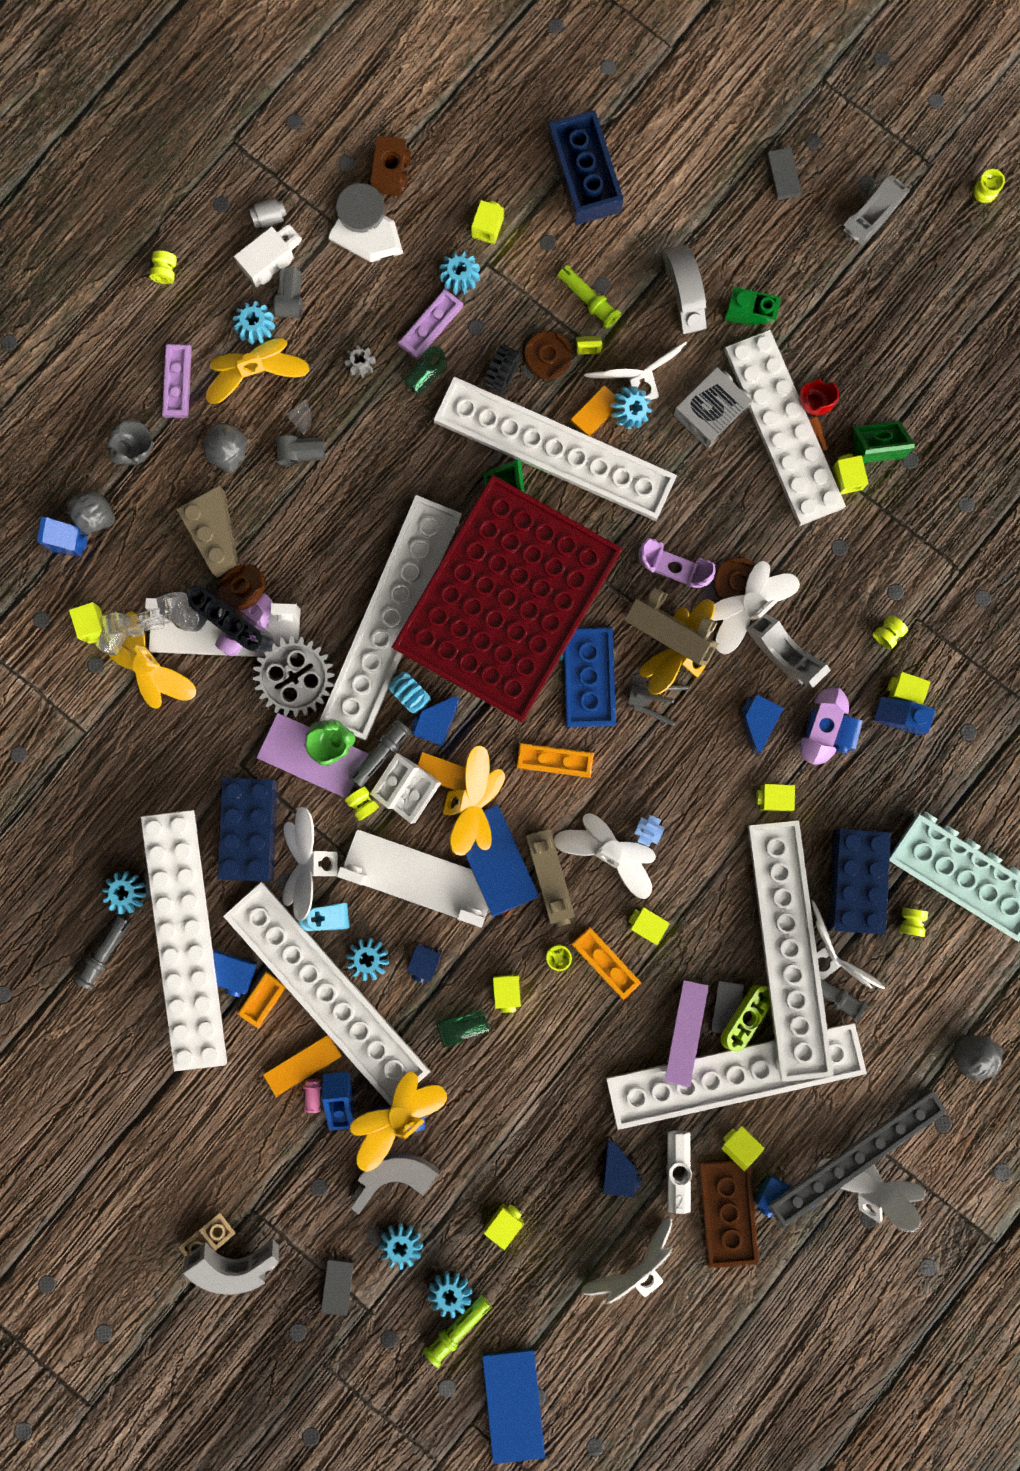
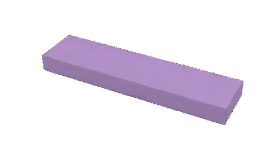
(686, 1034)

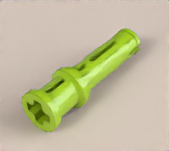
(596, 303)
(449, 1338)

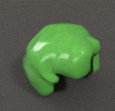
(328, 741)

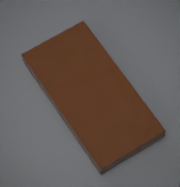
(728, 1214)

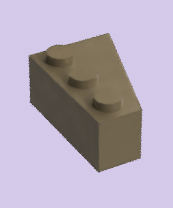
(211, 530)

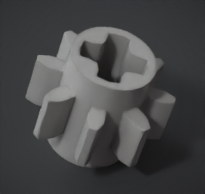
(360, 355)

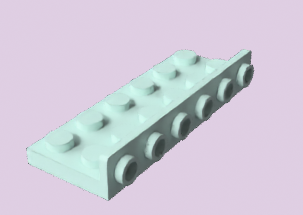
(961, 872)

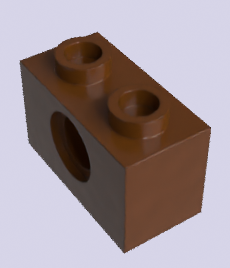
(387, 152)

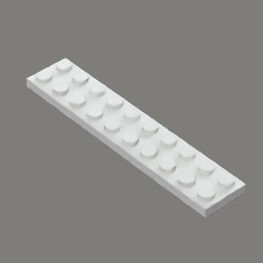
(555, 448)
(406, 575)
(184, 940)
(790, 951)
(324, 991)
(723, 1080)

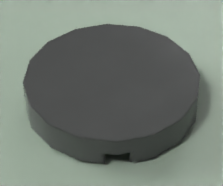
(360, 207)

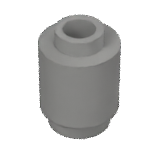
(267, 213)

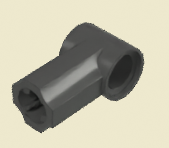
(288, 301)
(293, 449)

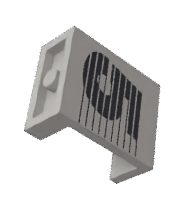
(712, 407)

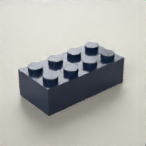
(585, 167)
(247, 829)
(859, 881)

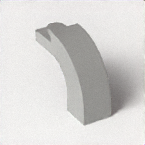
(877, 210)
(688, 287)
(785, 653)
(395, 1168)
(228, 1275)

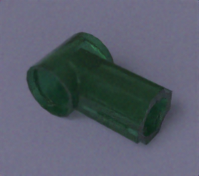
(425, 372)
(456, 1029)

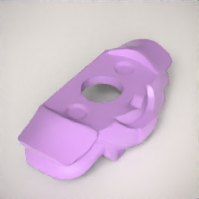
(259, 613)

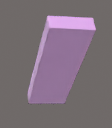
(430, 324)
(176, 381)

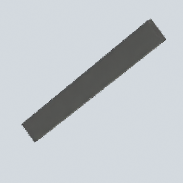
(856, 1158)

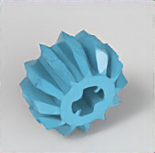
(451, 270)
(252, 314)
(637, 414)
(409, 692)
(120, 901)
(364, 967)
(398, 1254)
(450, 1304)

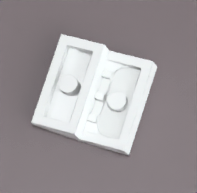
(405, 788)

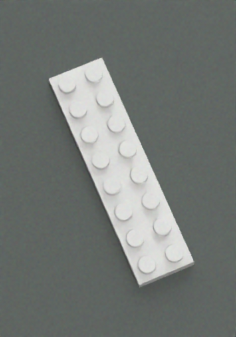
(785, 428)

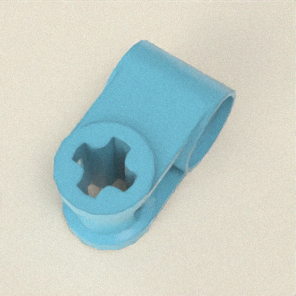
(327, 918)

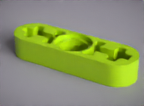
(737, 1019)

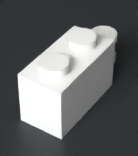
(267, 254)

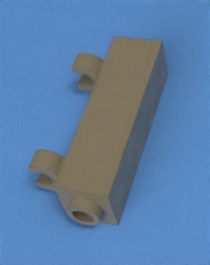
(670, 631)
(550, 877)

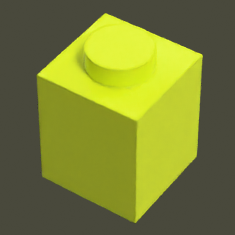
(487, 221)
(850, 474)
(87, 622)
(908, 688)
(776, 797)
(648, 925)
(507, 992)
(742, 1147)
(504, 1225)

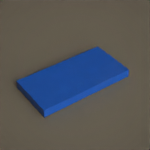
(590, 679)
(500, 868)
(513, 1406)

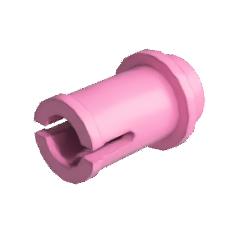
(312, 1095)

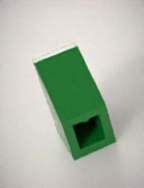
(751, 307)

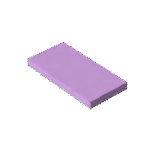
(286, 751)

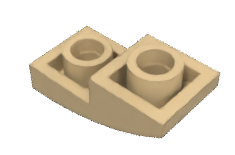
(214, 1233)

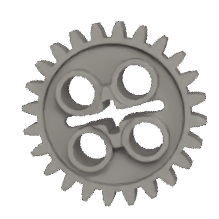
(306, 695)

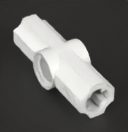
(678, 1187)

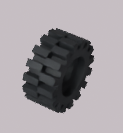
(502, 368)

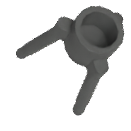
(641, 696)

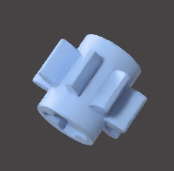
(649, 830)

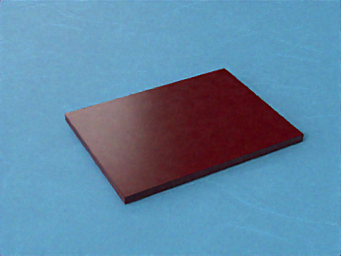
(507, 598)

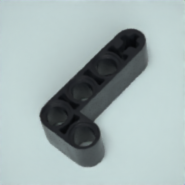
(228, 620)

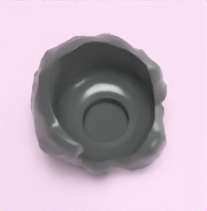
(129, 442)
(225, 446)
(90, 512)
(978, 1057)

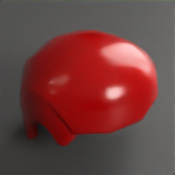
(818, 397)

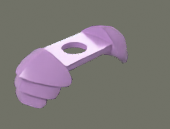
(693, 574)
(819, 745)

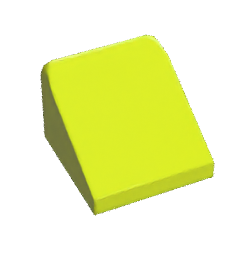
(588, 345)

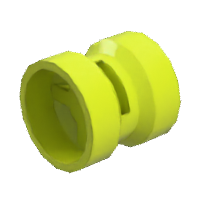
(989, 185)
(163, 267)
(890, 632)
(357, 799)
(913, 922)
(558, 957)

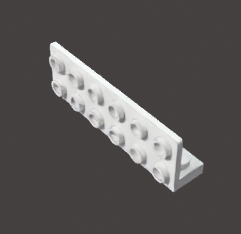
(283, 623)
(414, 877)

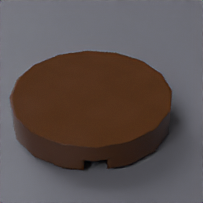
(548, 355)
(732, 577)
(242, 586)

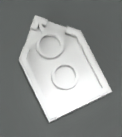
(371, 245)

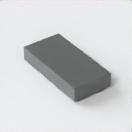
(783, 173)
(726, 1003)
(337, 1286)

